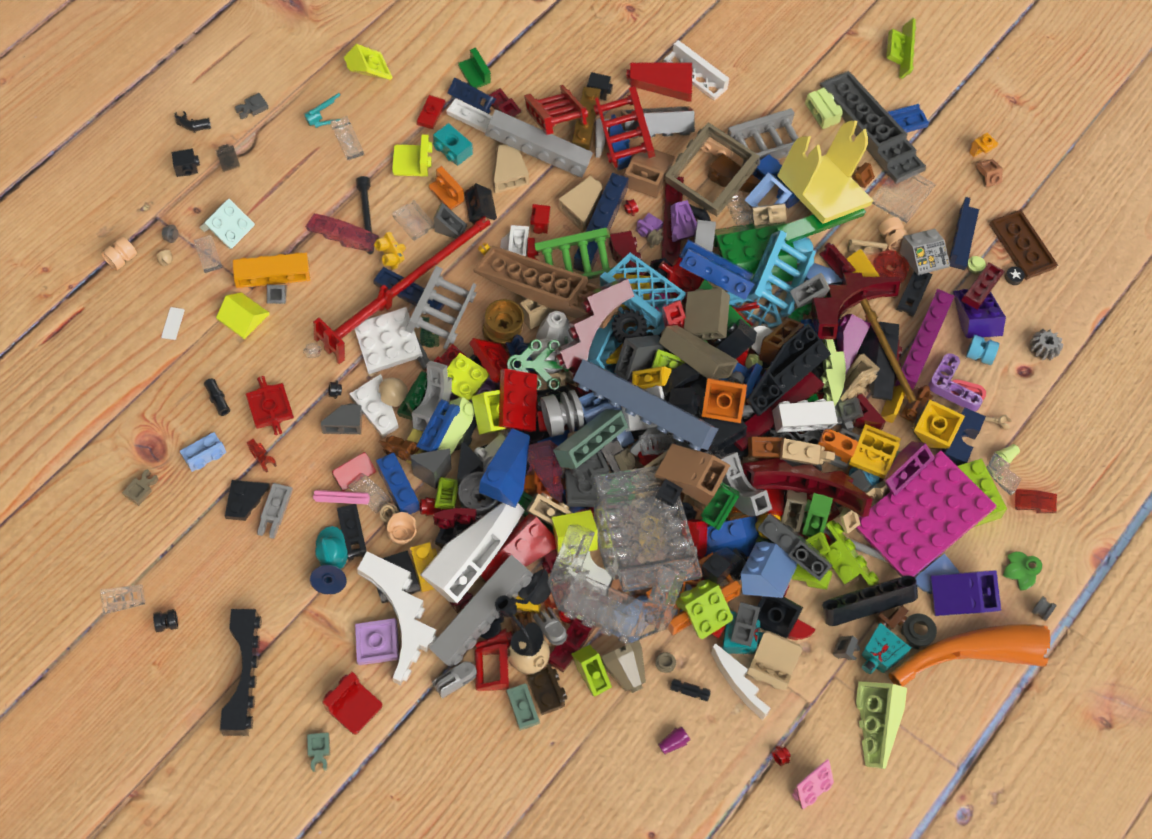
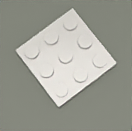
(386, 341)

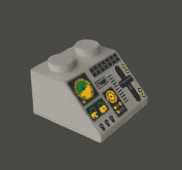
(925, 251)

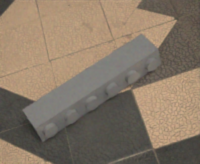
(538, 144)
(480, 612)

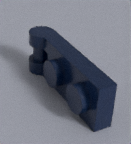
(470, 95)

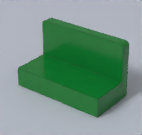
(475, 70)

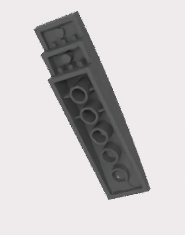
(885, 136)

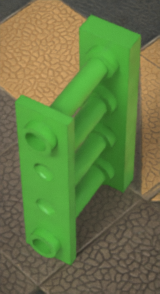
(581, 241)

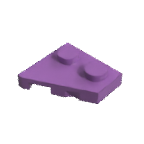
(682, 221)

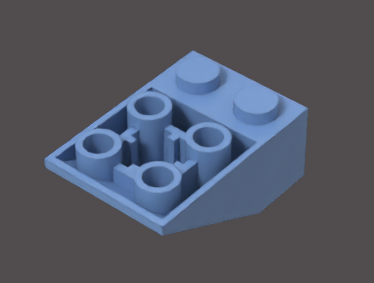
(593, 406)

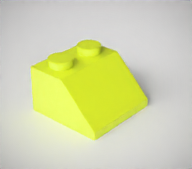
(487, 411)

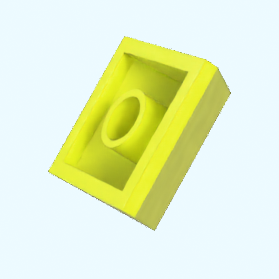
(241, 314)
(584, 519)

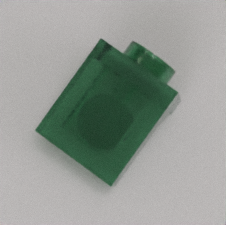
(427, 338)

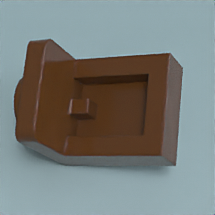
(896, 618)

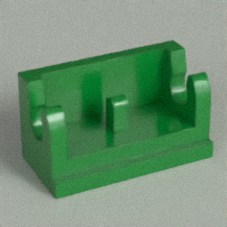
(720, 506)

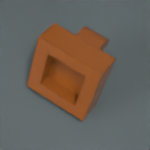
(863, 175)

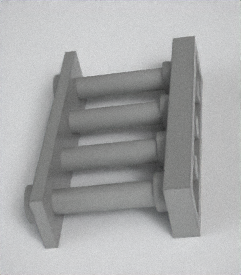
(766, 124)
(430, 294)

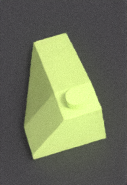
(881, 713)

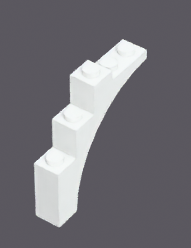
(392, 582)

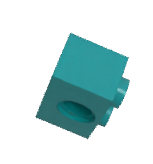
(461, 146)

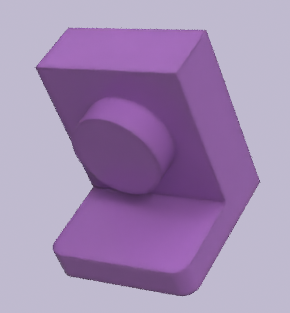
(648, 224)

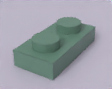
(523, 706)

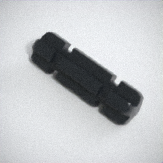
(690, 689)

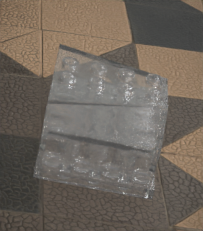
(639, 530)

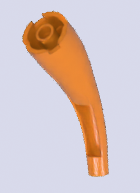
(1003, 643)

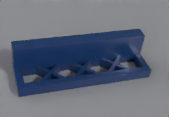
(963, 235)

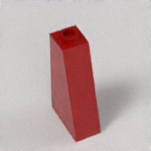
(663, 78)

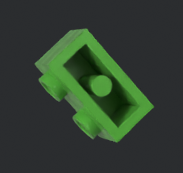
(816, 514)

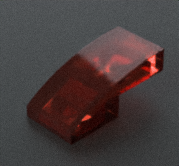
(1035, 500)

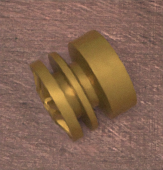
(502, 321)

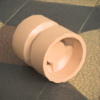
(893, 233)
(117, 255)

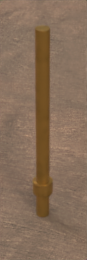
(871, 318)

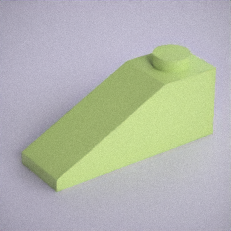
(459, 424)

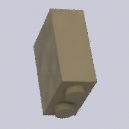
(707, 313)

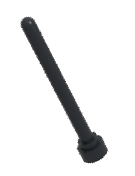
(363, 185)

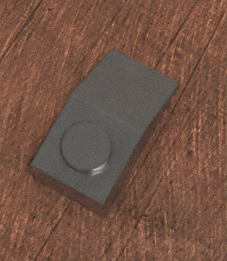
(344, 420)

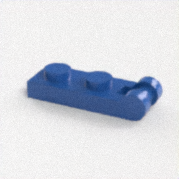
(438, 426)

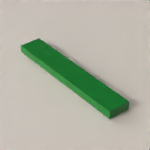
(812, 225)

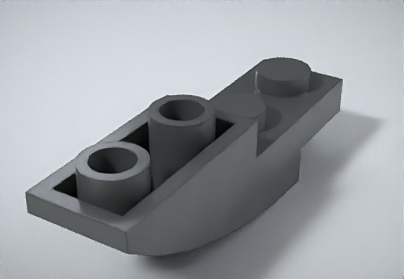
(796, 546)

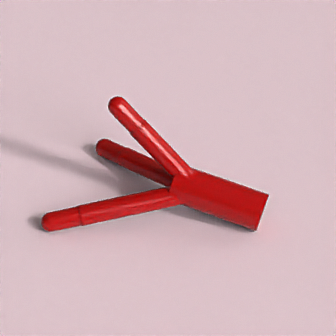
(749, 306)

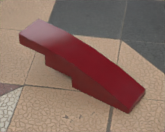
(576, 637)

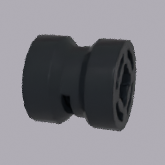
(165, 620)

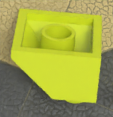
(367, 62)

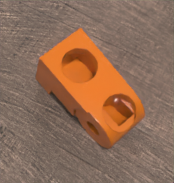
(839, 444)

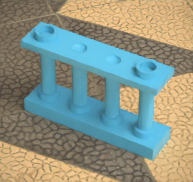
(765, 267)

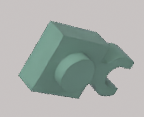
(318, 748)

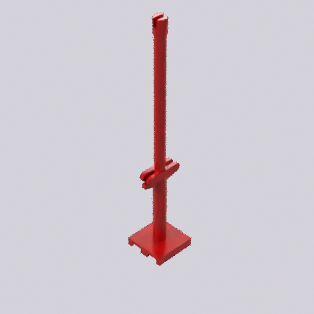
(333, 339)

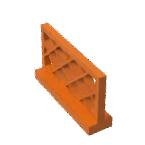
(682, 620)

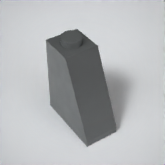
(637, 355)

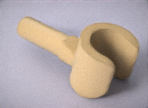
(1000, 420)

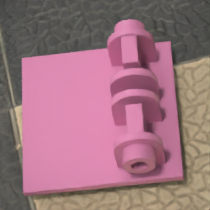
(814, 785)

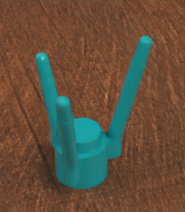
(313, 116)

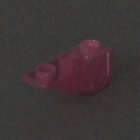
(547, 467)

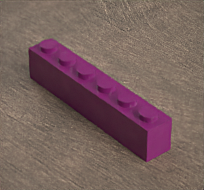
(926, 337)

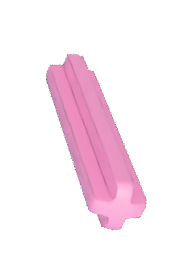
(341, 497)

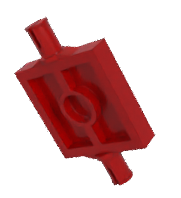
(681, 277)
(269, 405)

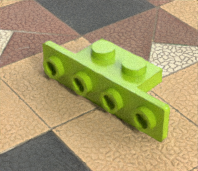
(901, 47)
(845, 559)

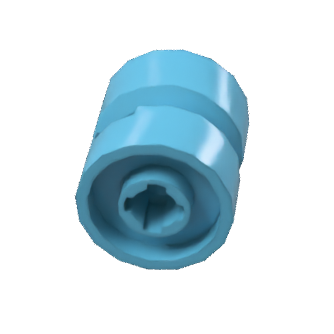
(982, 350)

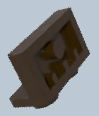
(547, 690)

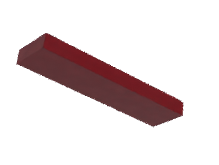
(983, 286)

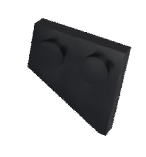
(243, 498)

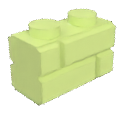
(824, 108)

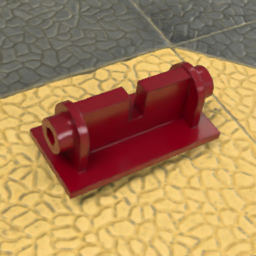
(836, 260)

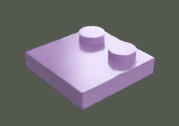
(377, 641)

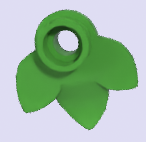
(1021, 571)

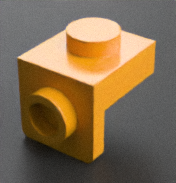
(983, 144)

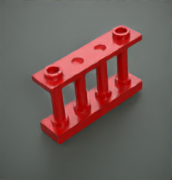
(555, 109)
(636, 115)

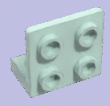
(228, 224)

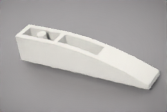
(470, 552)

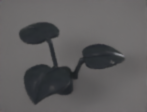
(536, 592)

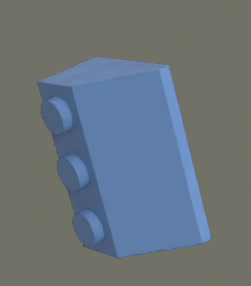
(767, 571)

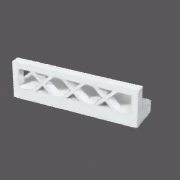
(703, 69)

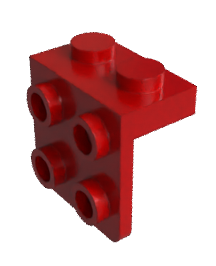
(351, 703)

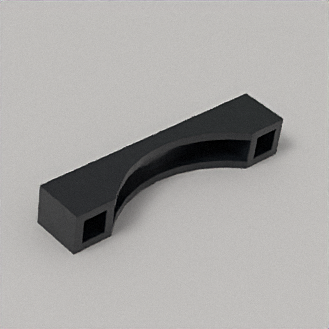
(237, 712)

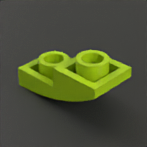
(802, 575)

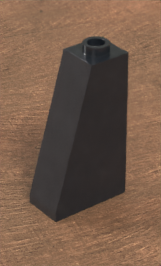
(728, 431)

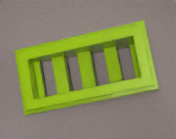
(446, 493)

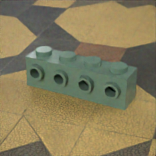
(590, 438)

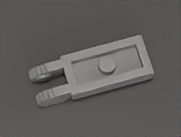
(275, 508)

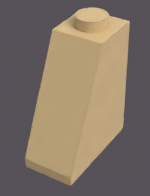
(509, 170)
(581, 202)

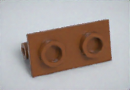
(912, 410)
(401, 448)

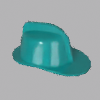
(331, 547)

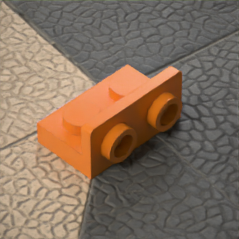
(447, 189)

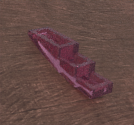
(342, 231)

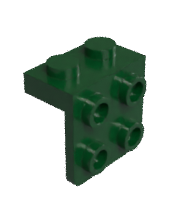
(414, 397)

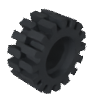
(626, 317)

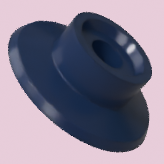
(328, 579)

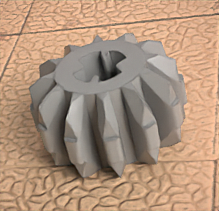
(1046, 344)

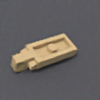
(804, 452)

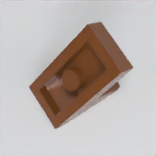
(764, 447)

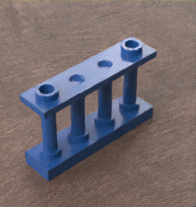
(716, 269)

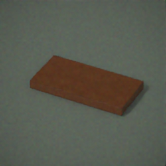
(1023, 244)

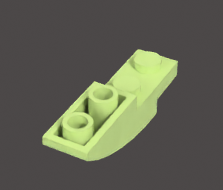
(833, 373)

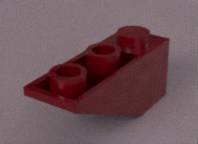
(621, 245)

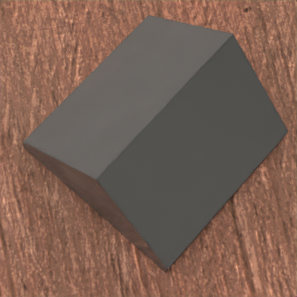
(431, 466)

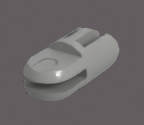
(551, 627)
(455, 678)

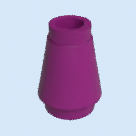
(674, 740)

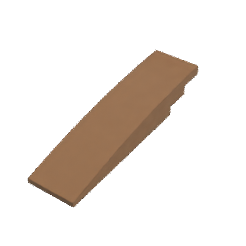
(538, 281)

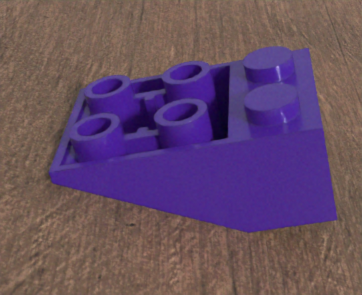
(984, 322)
(965, 593)

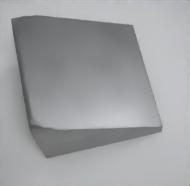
(276, 294)

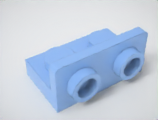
(203, 452)

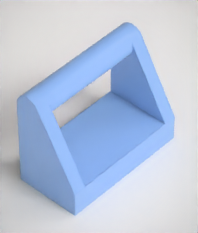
(764, 187)

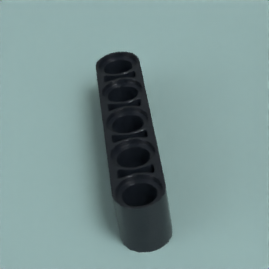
(870, 600)

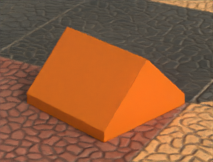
(724, 400)

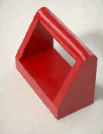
(503, 683)

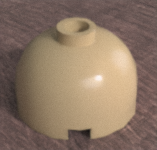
(529, 664)

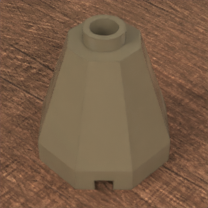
(626, 666)

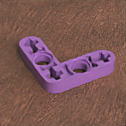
(946, 386)

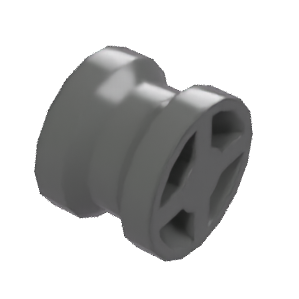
(1044, 608)

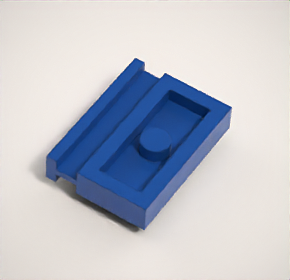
(910, 118)

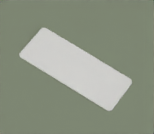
(172, 323)

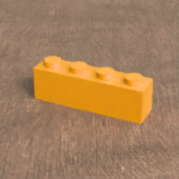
(271, 270)

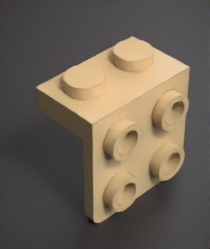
(858, 377)
(775, 660)

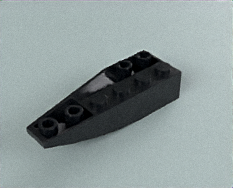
(789, 366)

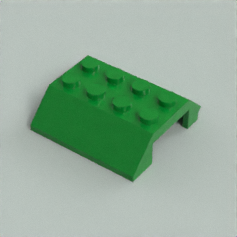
(747, 245)

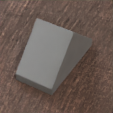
(813, 288)

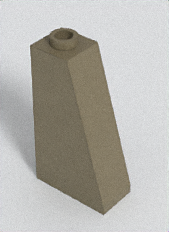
(697, 353)

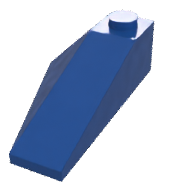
(507, 470)

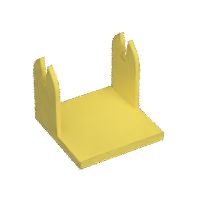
(826, 180)

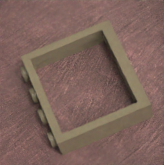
(735, 184)

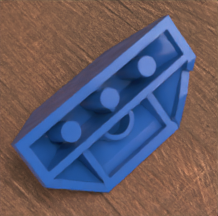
(733, 534)

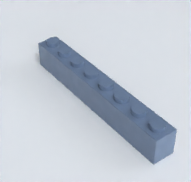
(645, 404)

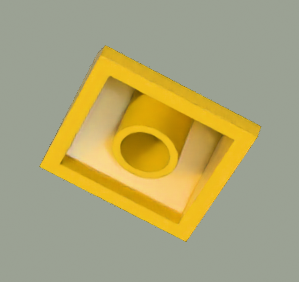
(938, 425)

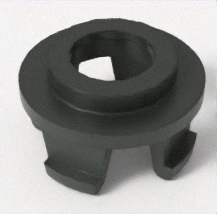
(914, 639)

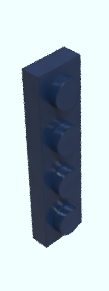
(411, 294)

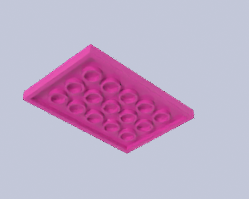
(925, 516)

